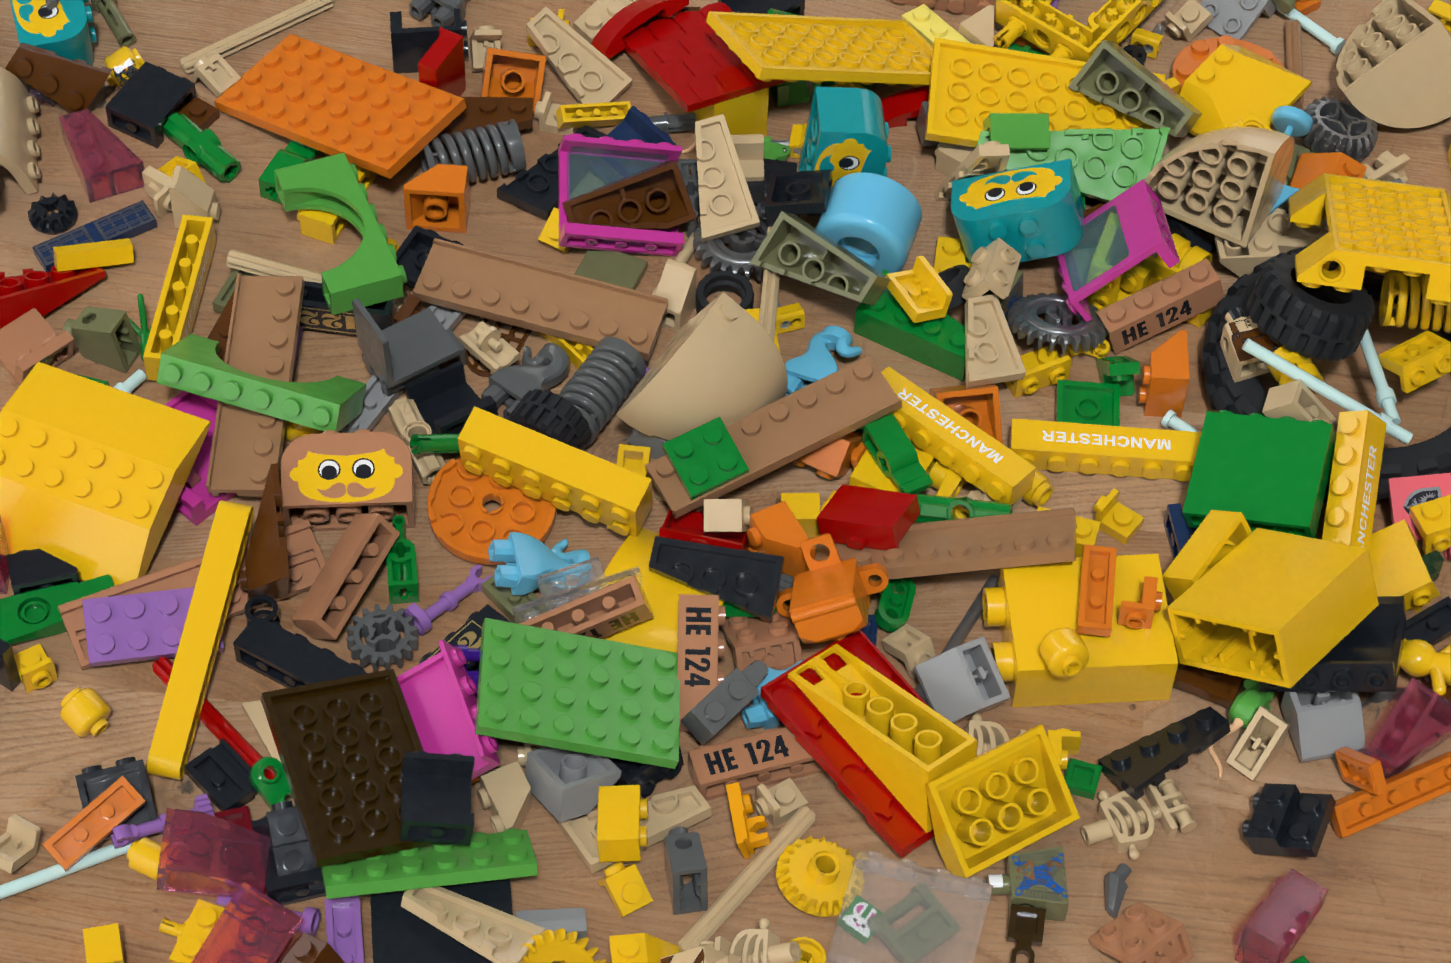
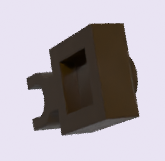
(1025, 929)

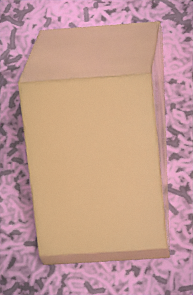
(979, 27)
(1259, 743)

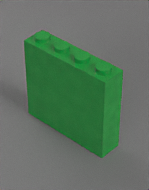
(1261, 468)

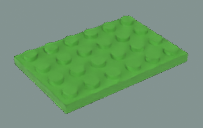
(578, 693)

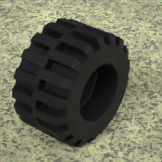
(552, 417)

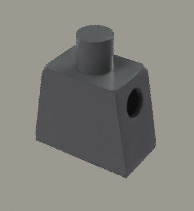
(686, 856)

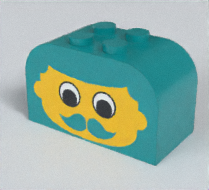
(56, 30)
(846, 133)
(1027, 207)

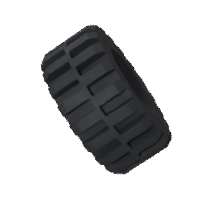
(1308, 319)

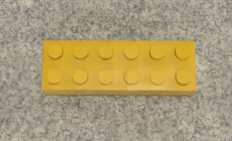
(555, 472)

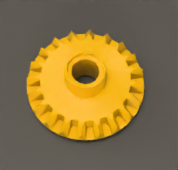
(804, 883)

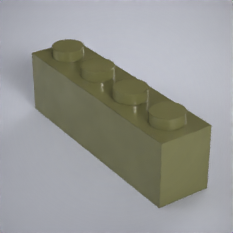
(1131, 88)
(813, 258)

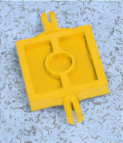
(192, 932)

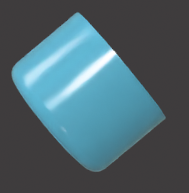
(872, 219)

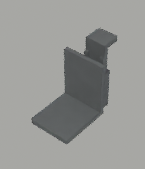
(406, 348)

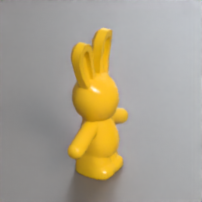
(1421, 659)

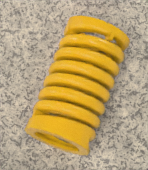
(1425, 313)

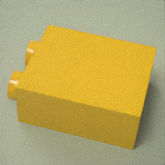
(1273, 607)
(1120, 667)

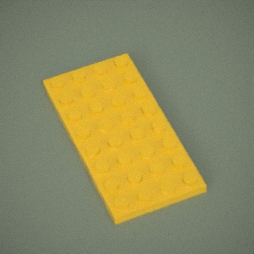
(826, 48)
(980, 80)

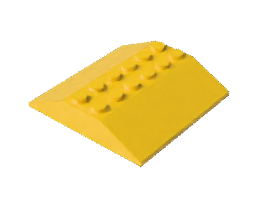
(91, 472)

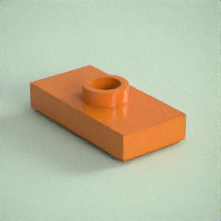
(1361, 770)

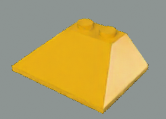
(1237, 84)

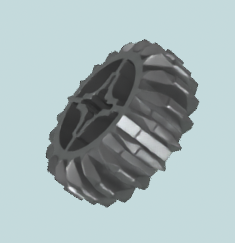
(1340, 129)

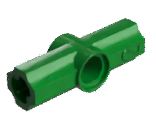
(202, 147)
(943, 508)

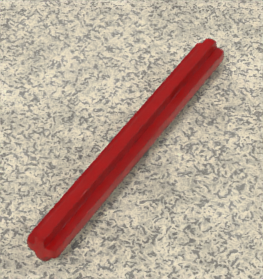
(216, 722)

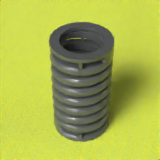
(505, 131)
(604, 382)

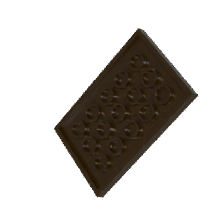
(344, 762)

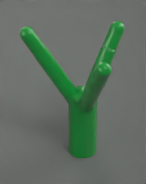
(143, 333)

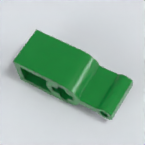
(293, 154)
(895, 455)
(402, 566)

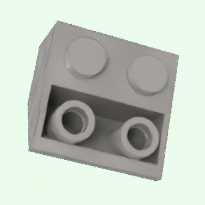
(962, 681)
(1324, 723)

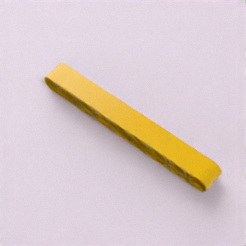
(200, 640)

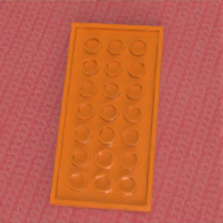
(340, 105)

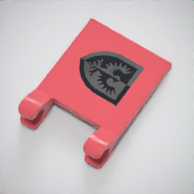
(1414, 490)

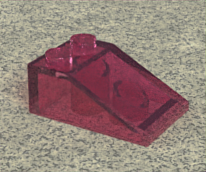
(210, 855)
(250, 930)

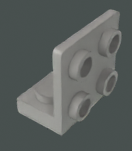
(1236, 16)

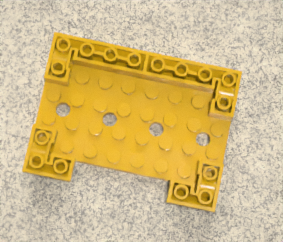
(1374, 227)

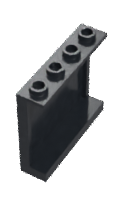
(1363, 659)
(406, 938)

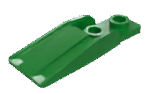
(36, 612)

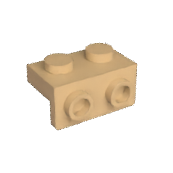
(992, 270)

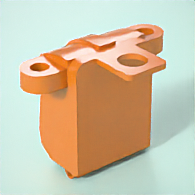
(831, 596)

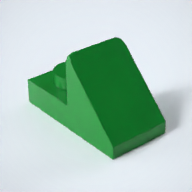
(1119, 371)

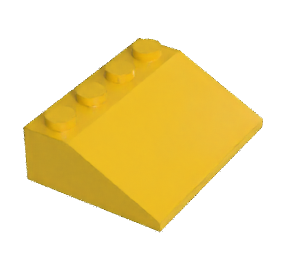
(999, 803)

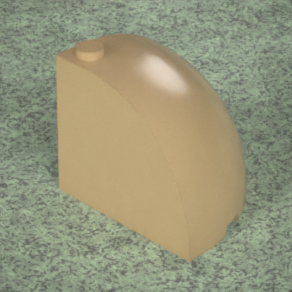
(1398, 66)
(1224, 180)
(709, 370)

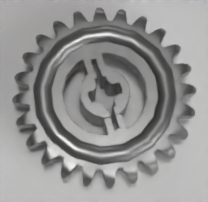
(740, 252)
(1057, 323)

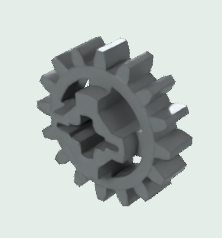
(382, 637)

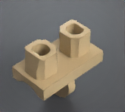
(1388, 168)
(489, 347)

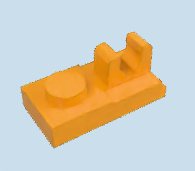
(745, 827)

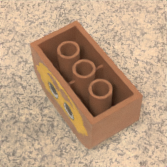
(344, 475)

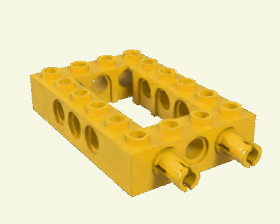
(1061, 33)

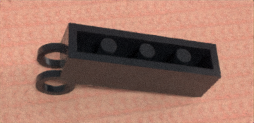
(285, 655)

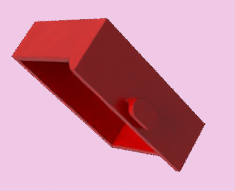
(444, 64)
(868, 517)
(691, 528)

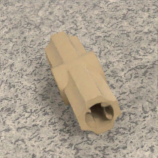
(409, 422)

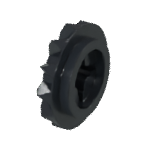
(55, 221)

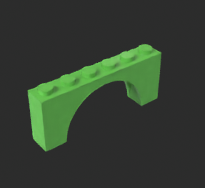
(333, 187)
(321, 405)

